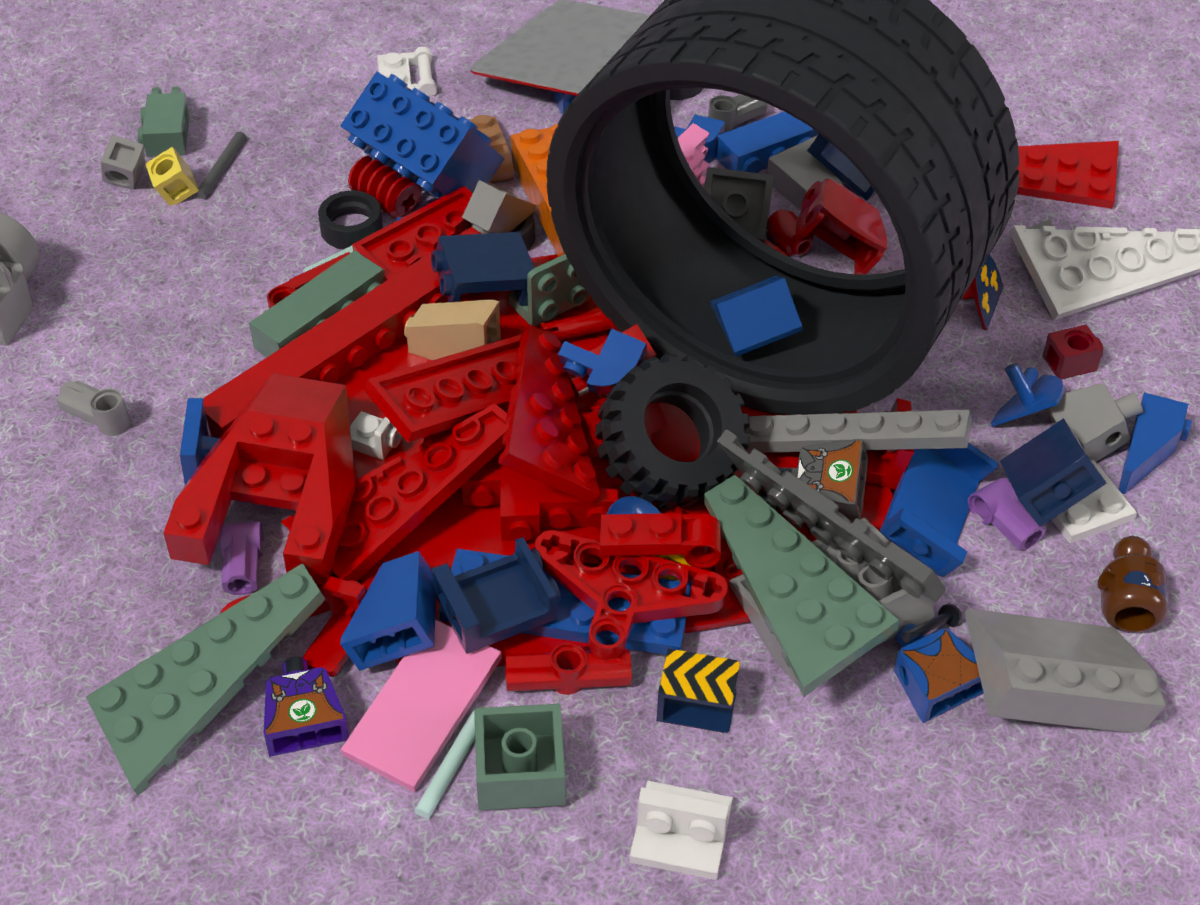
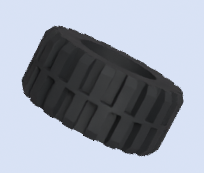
(634, 457)

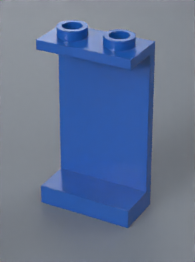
(933, 504)

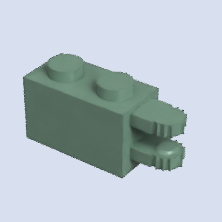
(164, 122)

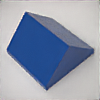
(757, 315)

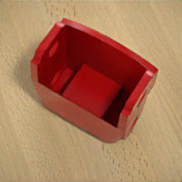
(843, 223)

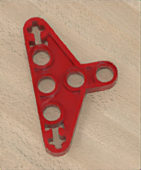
(646, 596)

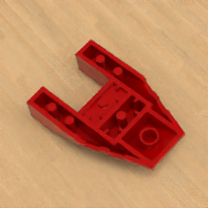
(281, 453)

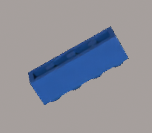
(752, 144)

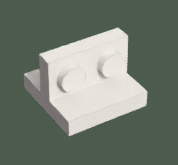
(680, 829)

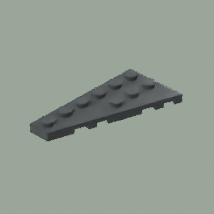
(808, 507)

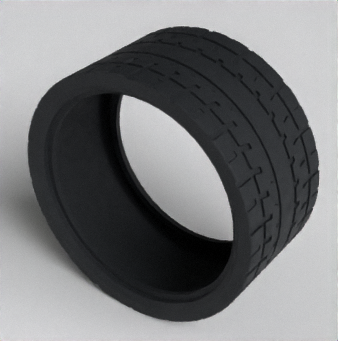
(873, 78)

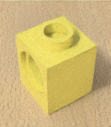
(171, 177)

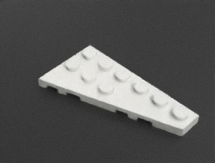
(1103, 263)

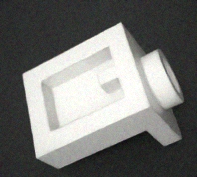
(374, 435)

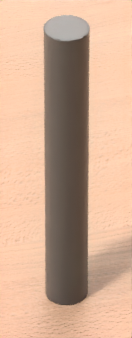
(221, 165)

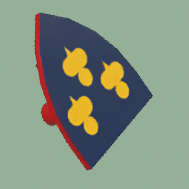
(986, 291)

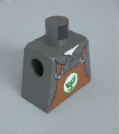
(836, 472)

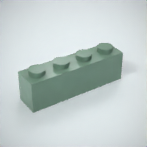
(315, 302)

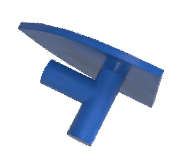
(1031, 394)

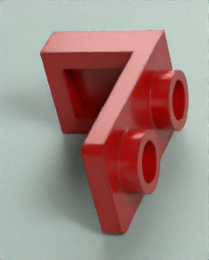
(343, 601)

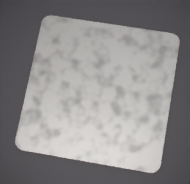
(561, 46)

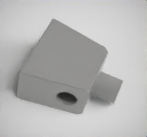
(1097, 418)

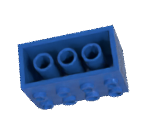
(420, 137)

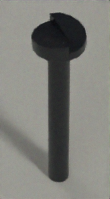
(947, 614)

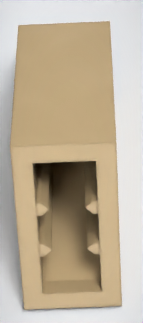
(452, 327)

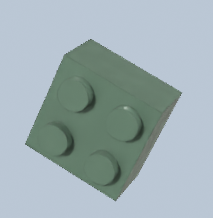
(519, 757)

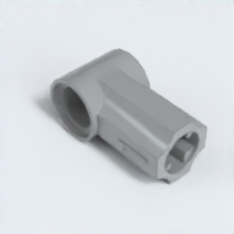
(96, 406)

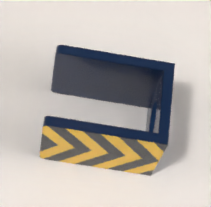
(697, 691)

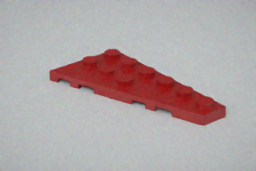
(1070, 172)
(406, 491)

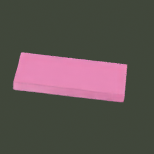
(420, 709)

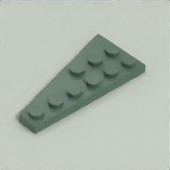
(189, 682)

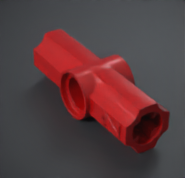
(548, 670)

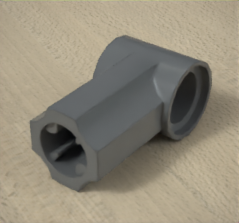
(735, 109)

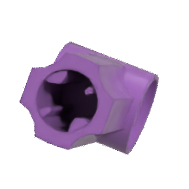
(1001, 507)
(240, 555)

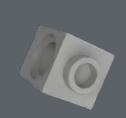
(122, 162)

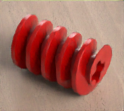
(392, 190)

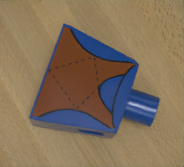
(937, 672)

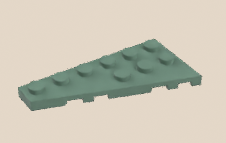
(802, 595)

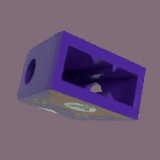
(302, 710)

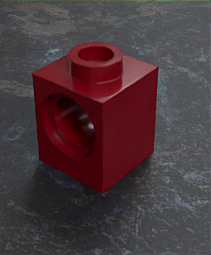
(1073, 352)

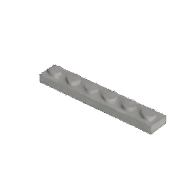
(877, 429)

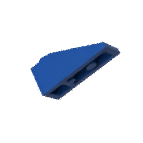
(1153, 437)

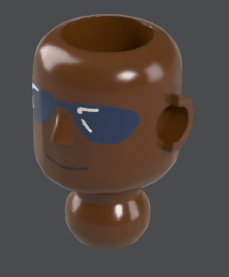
(1133, 587)

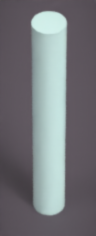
(447, 769)

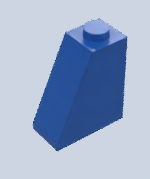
(394, 614)

